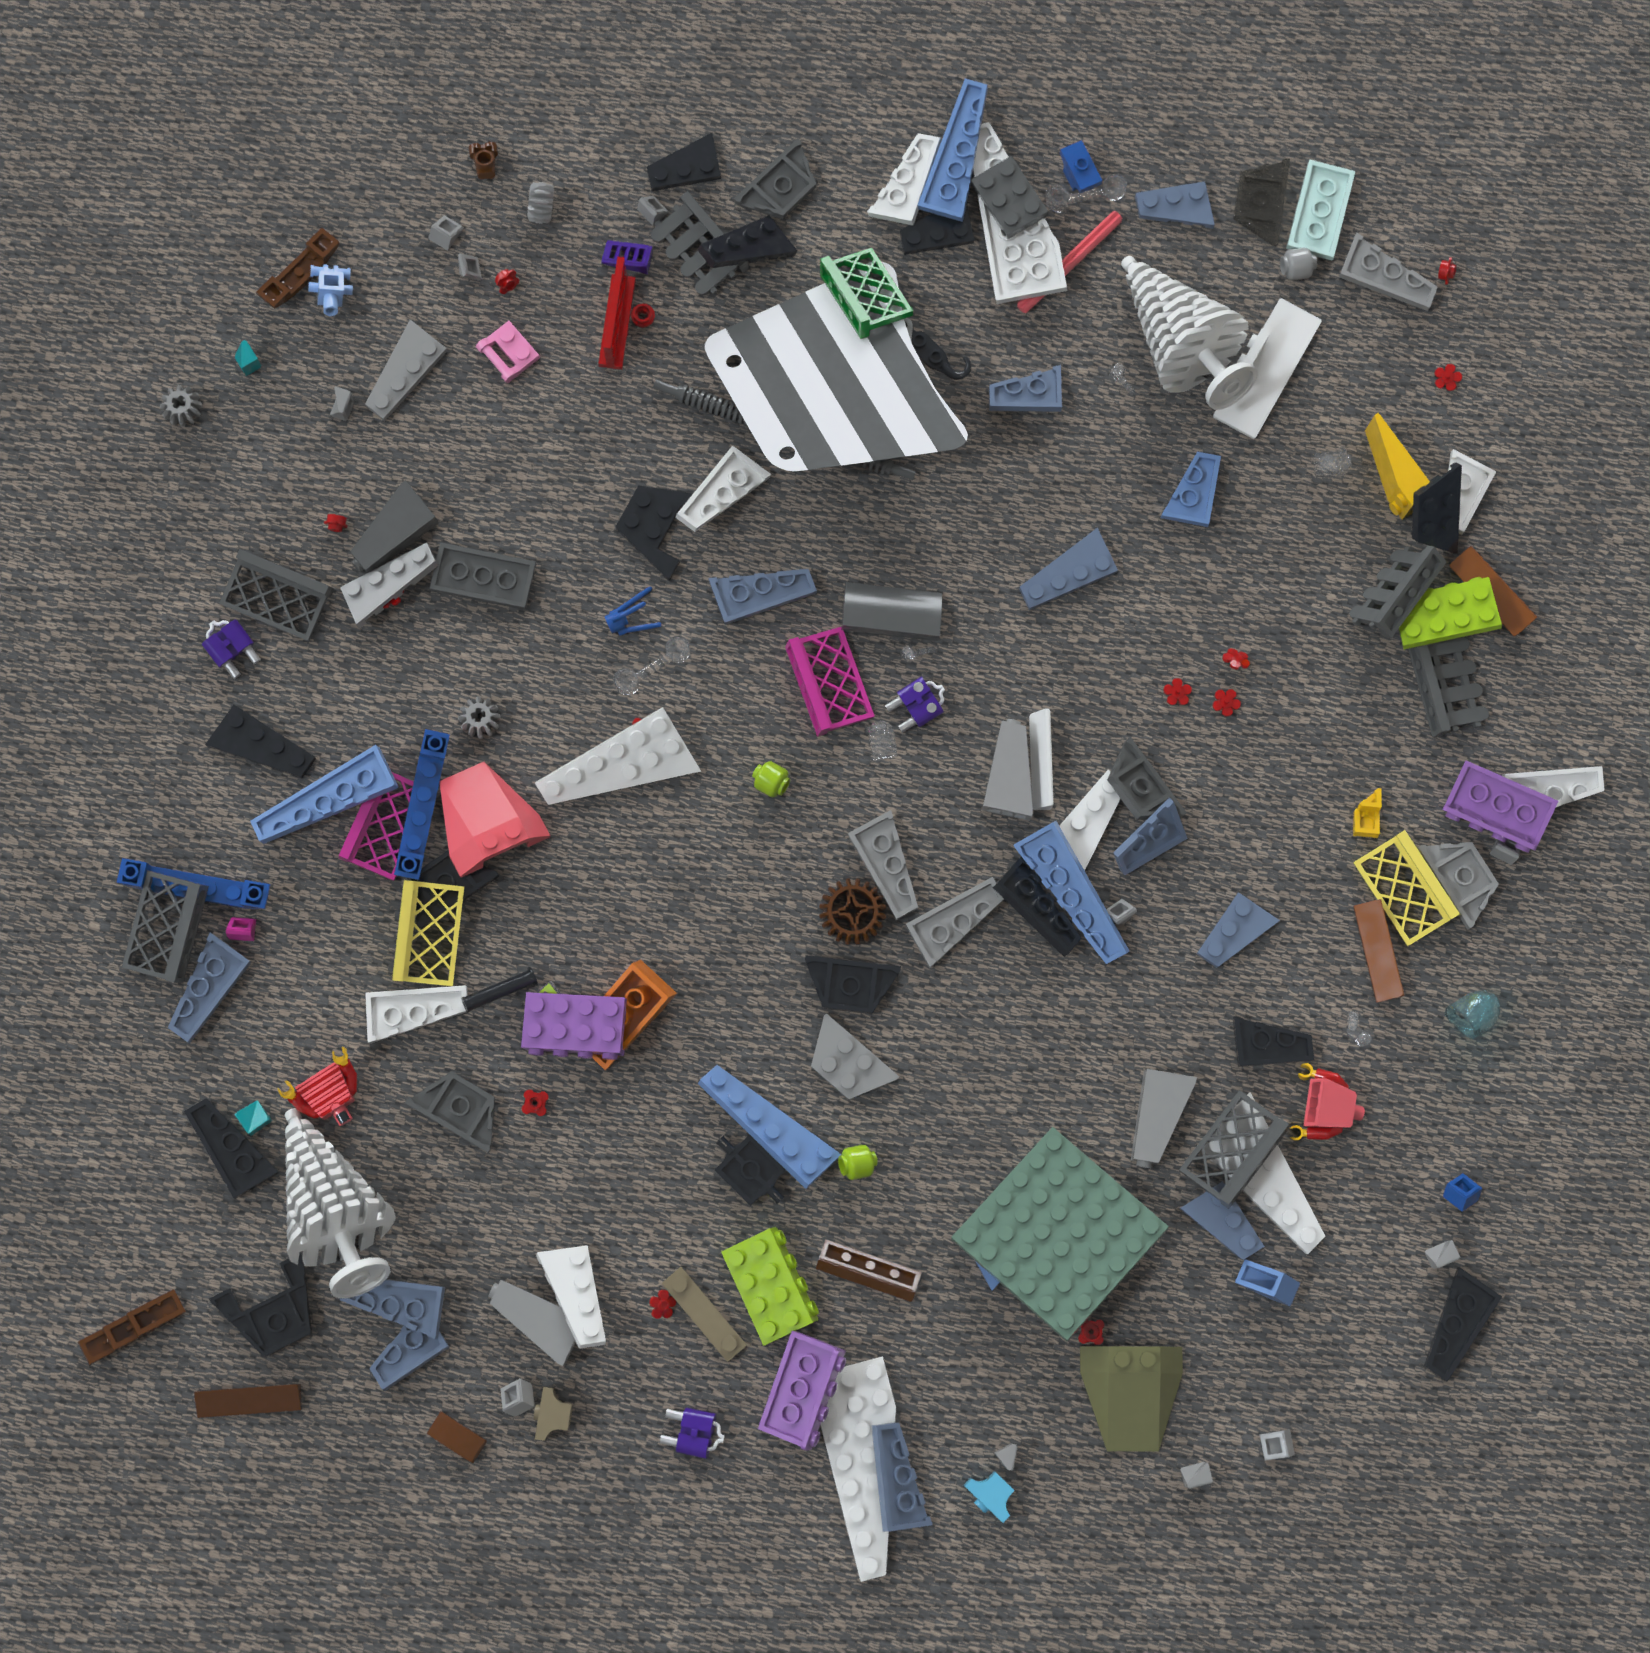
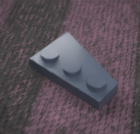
(1178, 204)
(1032, 393)
(1151, 839)
(1236, 929)
(405, 1355)

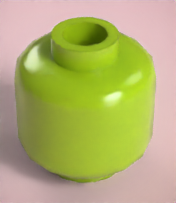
(771, 779)
(857, 1162)

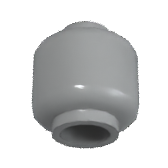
(1298, 264)

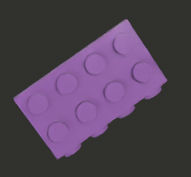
(1499, 806)
(574, 1025)
(802, 1390)

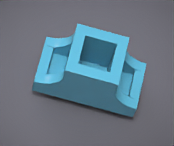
(991, 1495)

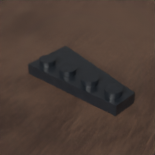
(748, 243)
(231, 1152)
(1461, 1320)

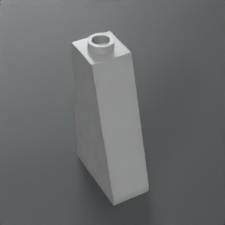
(1009, 777)
(1159, 1109)
(536, 1318)

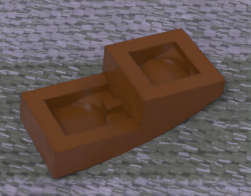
(456, 1437)

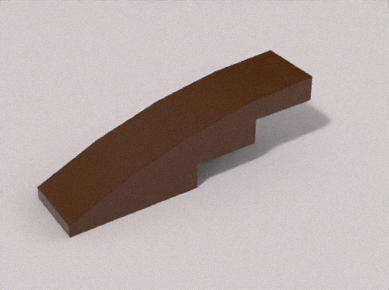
(131, 1327)

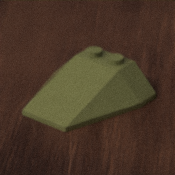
(1131, 1392)

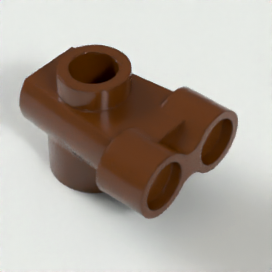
(484, 159)

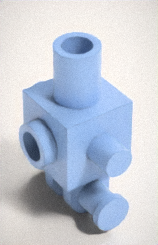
(330, 287)

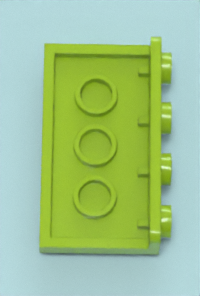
(1451, 613)
(770, 1285)

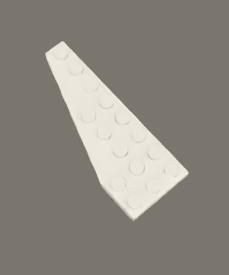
(1028, 261)
(859, 1402)

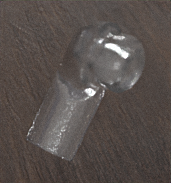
(1354, 1032)

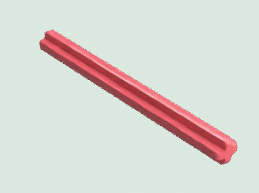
(1079, 252)

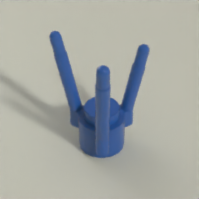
(617, 618)

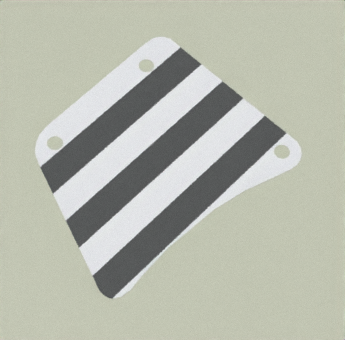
(827, 391)

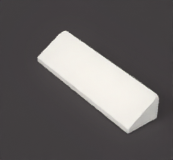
(1041, 760)

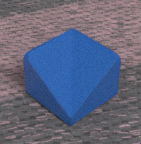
(1462, 1192)

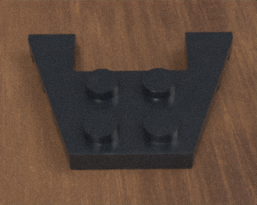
(648, 521)
(276, 1320)

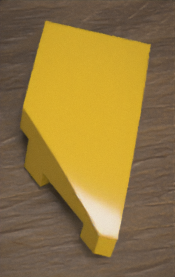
(1367, 816)

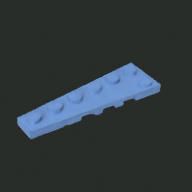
(952, 169)
(1062, 873)

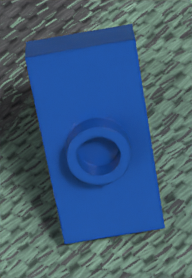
(1079, 167)

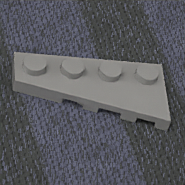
(951, 921)

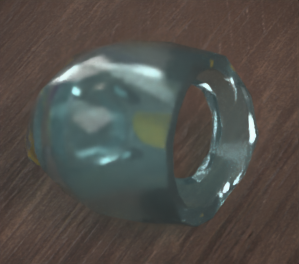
(1480, 1013)

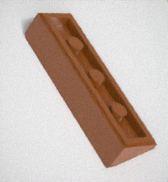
(1511, 609)
(1378, 951)

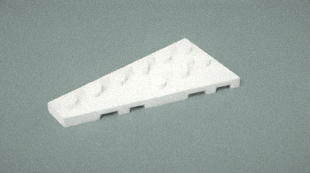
(633, 757)
(1273, 1185)

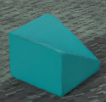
(247, 359)
(253, 1117)

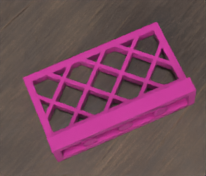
(812, 692)
(360, 827)

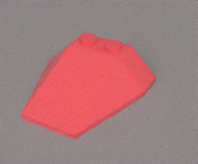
(485, 818)

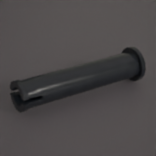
(499, 990)

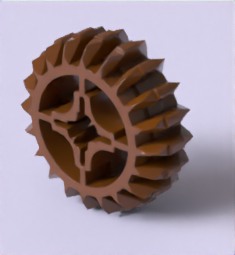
(849, 890)

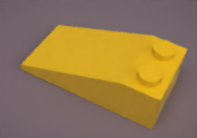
(1395, 466)

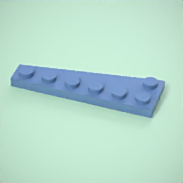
(339, 790)
(782, 1137)

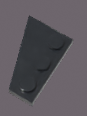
(686, 166)
(936, 233)
(1269, 1045)

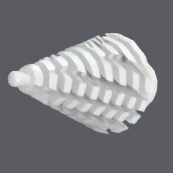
(1190, 336)
(331, 1207)

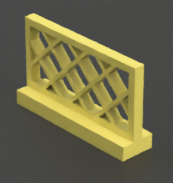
(1425, 877)
(406, 928)

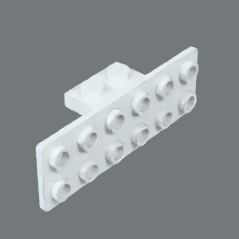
(1275, 357)

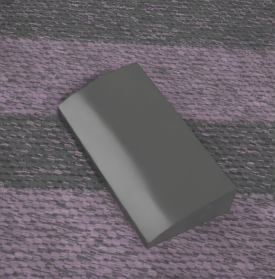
(892, 611)

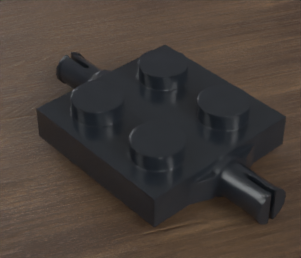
(750, 1170)

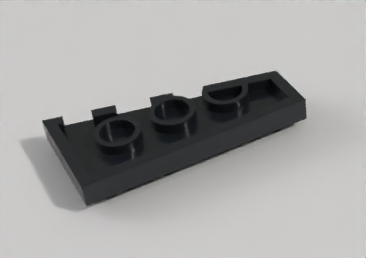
(252, 740)
(1028, 898)

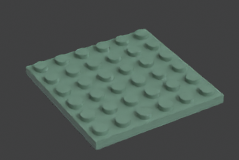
(1059, 1233)

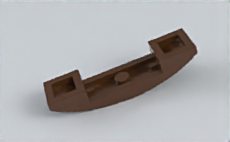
(297, 274)

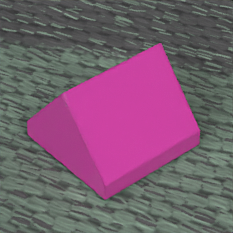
(241, 929)

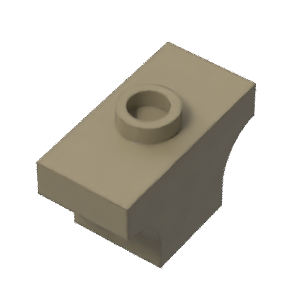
(551, 1414)

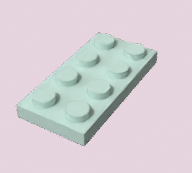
(1321, 209)

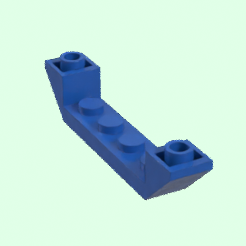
(421, 804)
(220, 891)

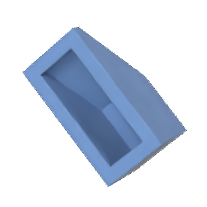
(1267, 1282)

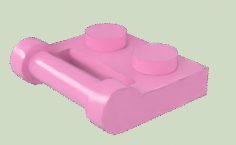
(514, 347)

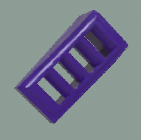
(634, 265)

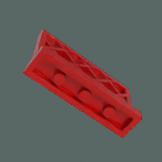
(617, 317)

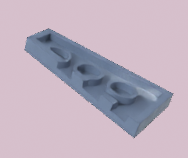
(1074, 569)
(750, 595)
(405, 1303)

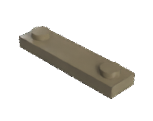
(704, 1314)

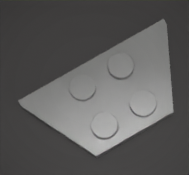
(1462, 876)
(847, 1062)

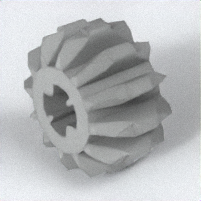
(540, 202)
(181, 413)
(487, 721)

